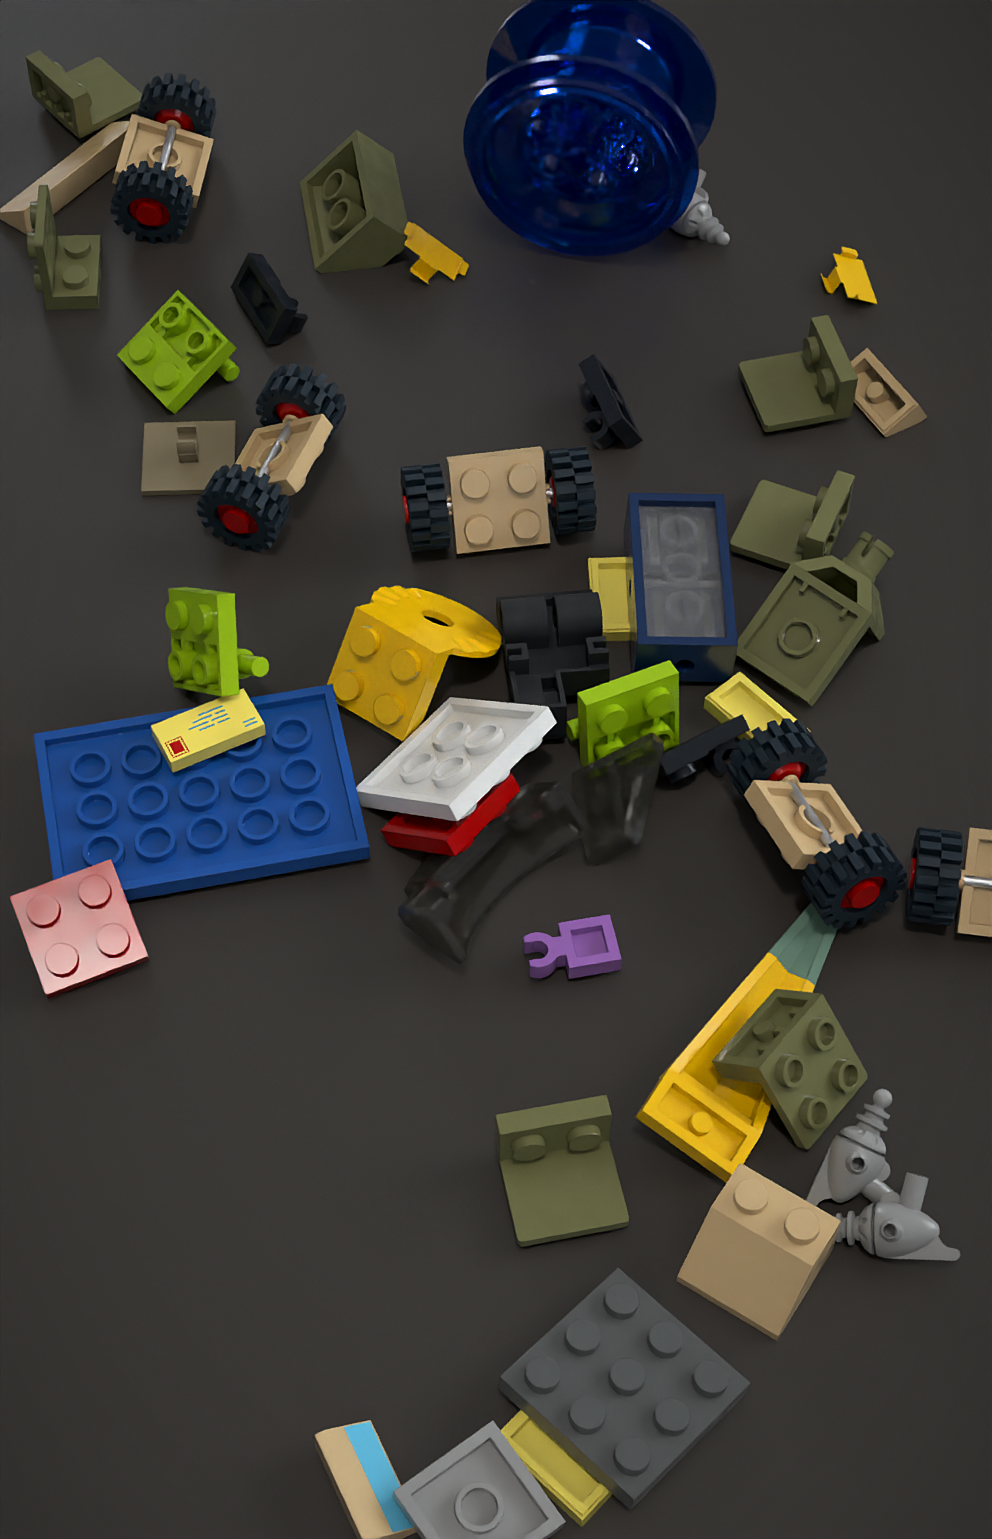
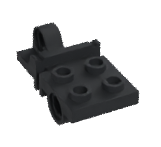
(552, 649)

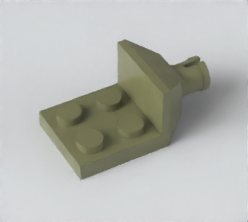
(817, 619)

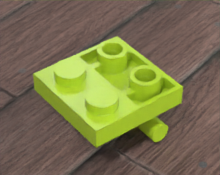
(178, 352)
(205, 643)
(627, 711)

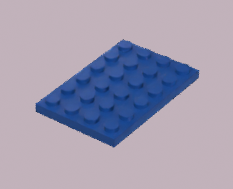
(225, 820)

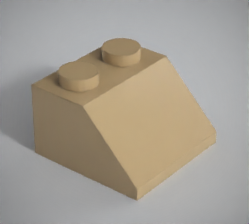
(759, 1251)

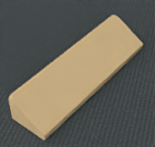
(70, 175)

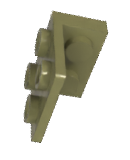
(83, 96)
(67, 265)
(804, 384)
(793, 525)
(799, 1060)
(560, 1170)

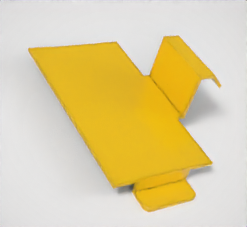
(432, 254)
(852, 275)

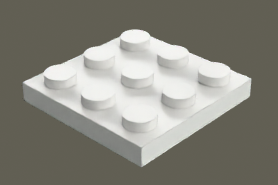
(455, 758)

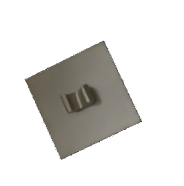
(185, 455)

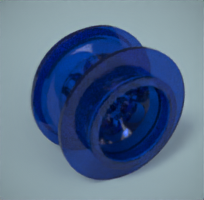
(590, 123)

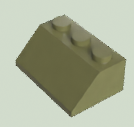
(354, 207)

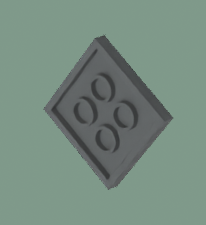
(623, 1387)

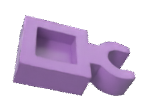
(582, 946)

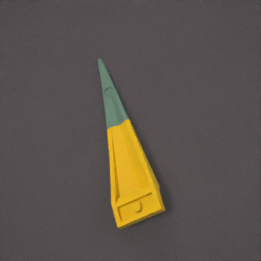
(722, 1117)

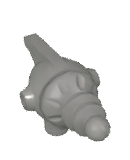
(698, 218)
(855, 1159)
(897, 1226)

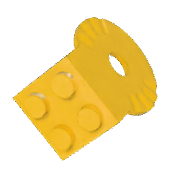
(397, 655)

